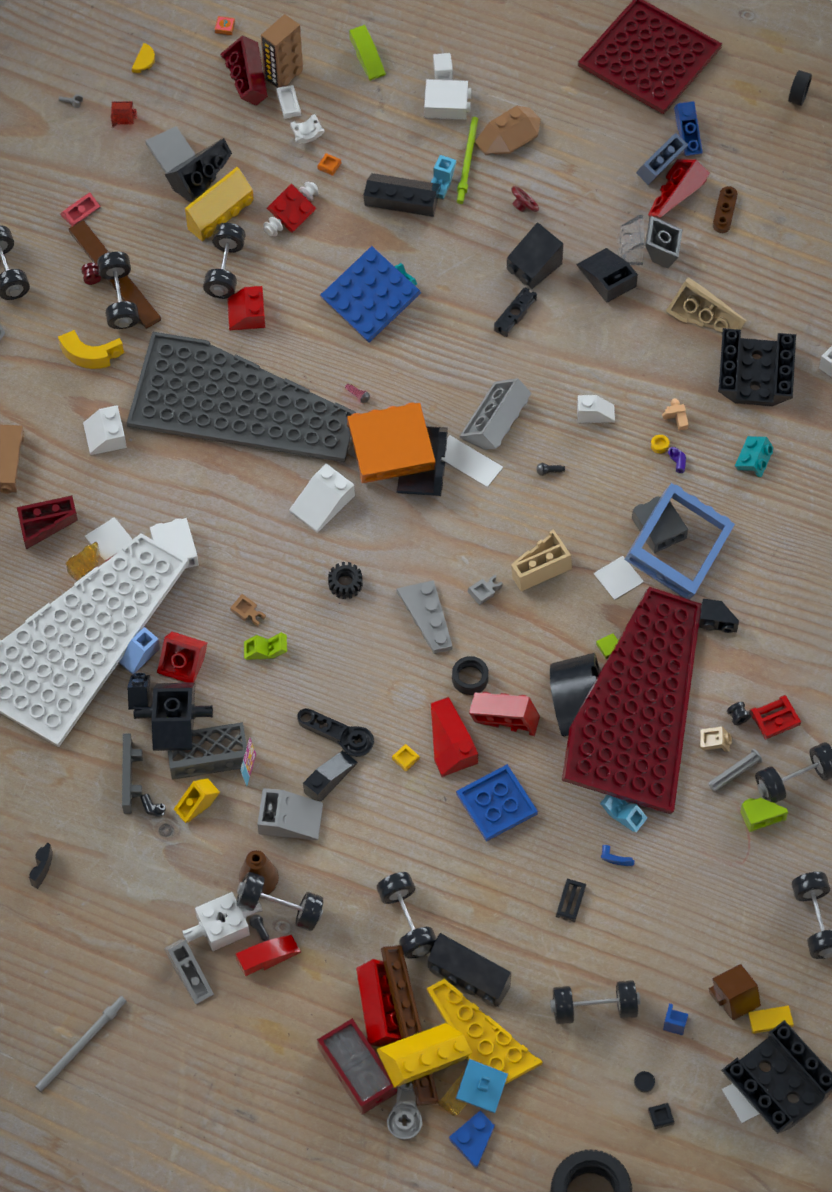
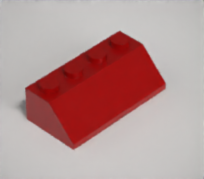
(377, 1004)

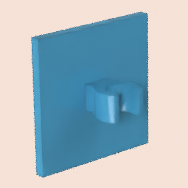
(481, 1086)

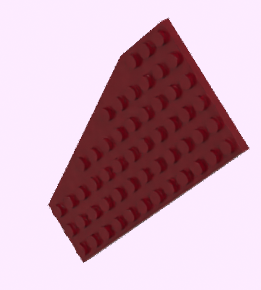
(636, 713)

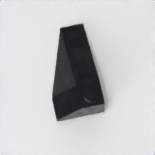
(198, 172)

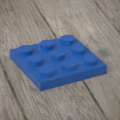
(496, 802)

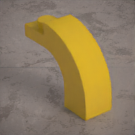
(89, 356)

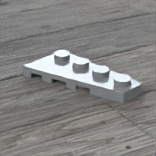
(427, 614)

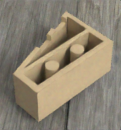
(542, 562)

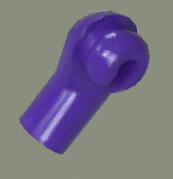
(679, 458)

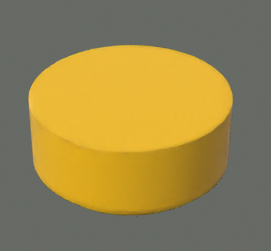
(660, 444)

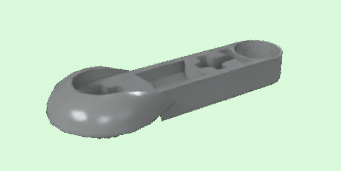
(405, 1108)

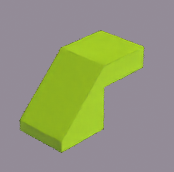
(262, 648)

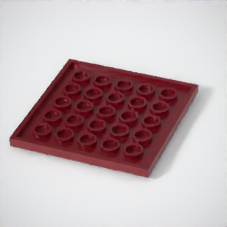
(649, 55)

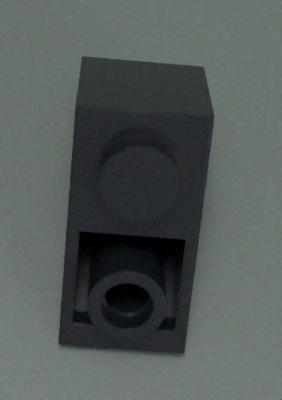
(717, 616)
(138, 691)

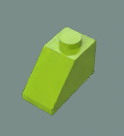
(761, 813)

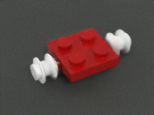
(291, 208)

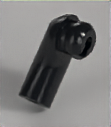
(150, 808)

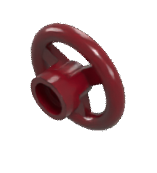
(523, 200)

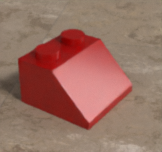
(246, 309)
(181, 657)

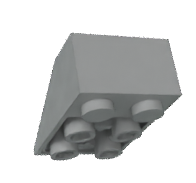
(289, 815)

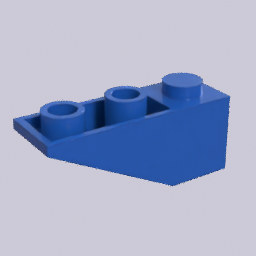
(688, 127)

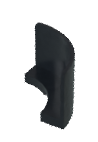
(429, 481)
(570, 685)

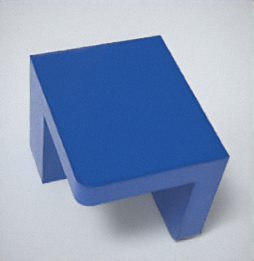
(675, 1021)

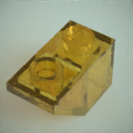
(83, 562)

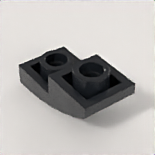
(43, 861)

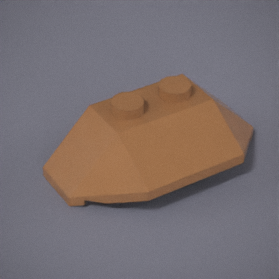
(509, 131)

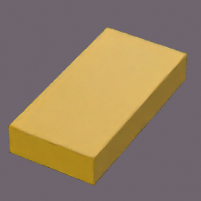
(768, 1019)

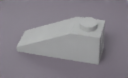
(188, 970)

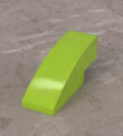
(366, 52)

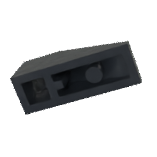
(328, 776)

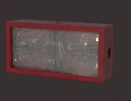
(356, 1066)

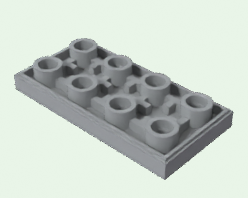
(170, 148)

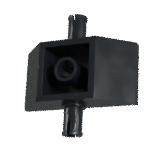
(173, 715)

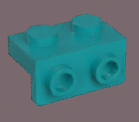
(755, 455)

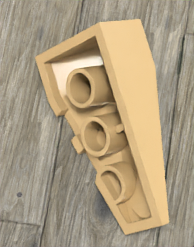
(701, 307)

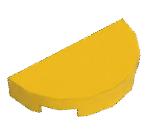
(144, 60)

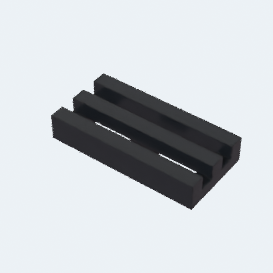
(566, 915)

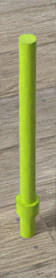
(463, 186)

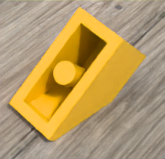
(196, 799)

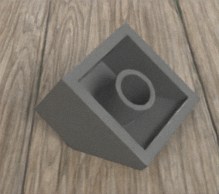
(663, 242)

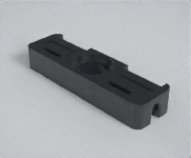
(507, 319)

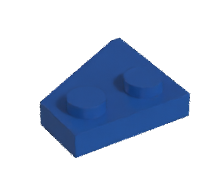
(473, 1137)

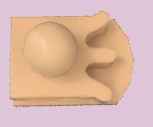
(677, 411)

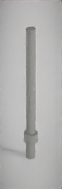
(108, 1014)

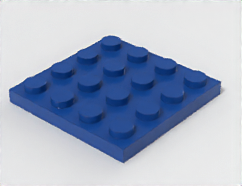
(370, 294)

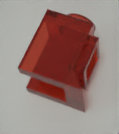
(123, 113)

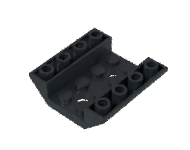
(771, 373)
(793, 1071)

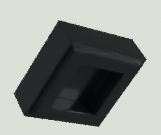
(661, 1116)

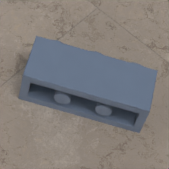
(661, 158)

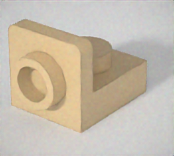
(715, 738)

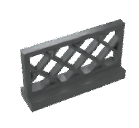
(209, 762)

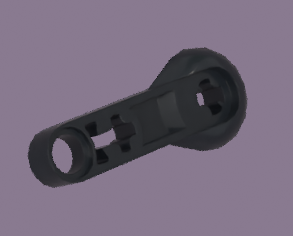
(339, 732)

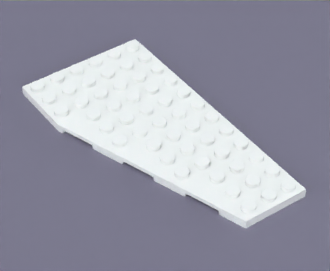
(73, 644)

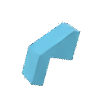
(443, 174)
(625, 813)

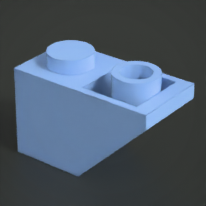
(140, 650)

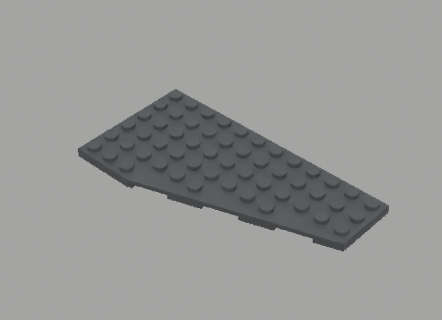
(227, 399)

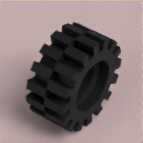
(345, 570)

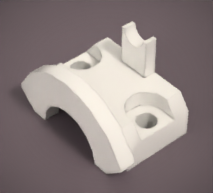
(307, 130)

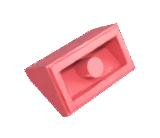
(80, 209)

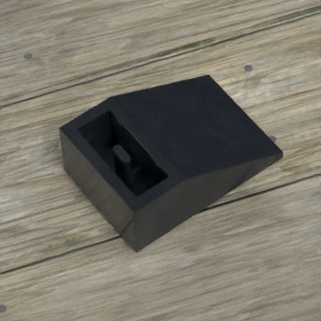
(609, 274)

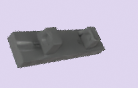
(128, 790)

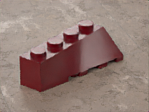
(246, 69)

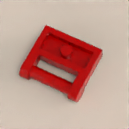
(776, 722)

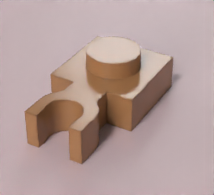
(246, 608)

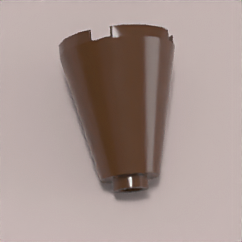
(259, 864)

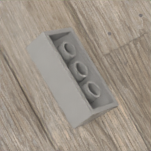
(496, 414)

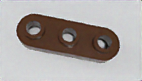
(725, 214)

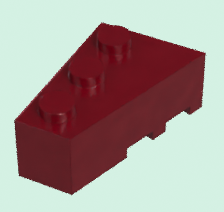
(45, 519)

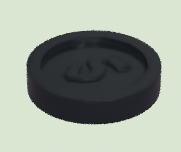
(644, 1081)

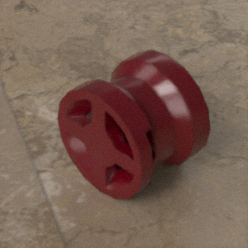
(90, 273)

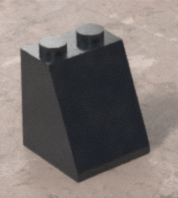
(535, 256)

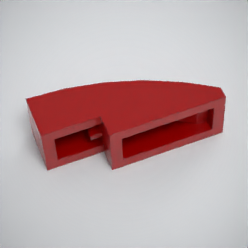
(267, 954)

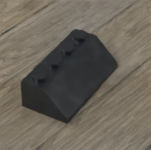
(401, 194)
(469, 970)

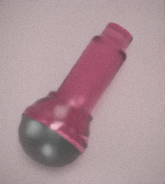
(363, 396)

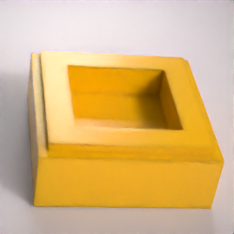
(405, 757)

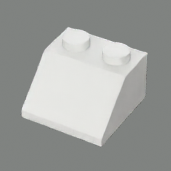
(104, 431)

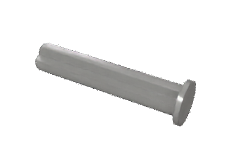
(734, 771)

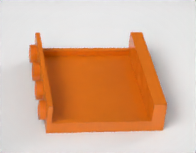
(391, 442)

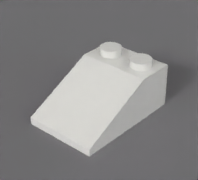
(322, 498)

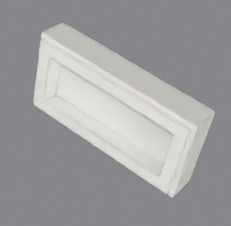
(288, 101)

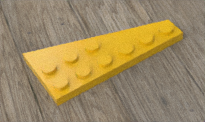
(485, 1037)

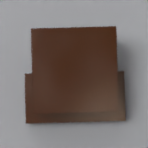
(736, 992)

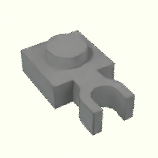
(484, 591)

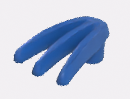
(622, 861)

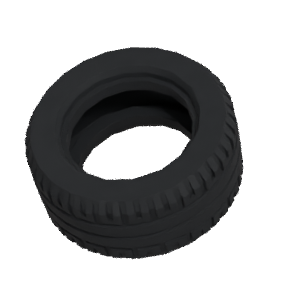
(591, 1162)

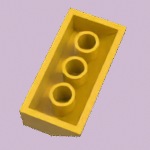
(218, 204)
(424, 1053)

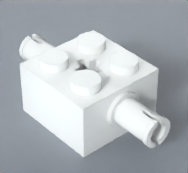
(217, 932)

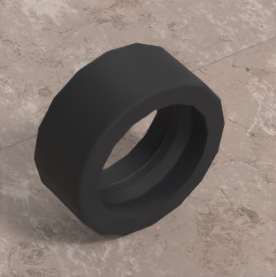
(800, 87)
(470, 661)

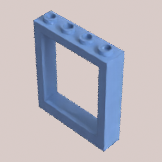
(659, 570)

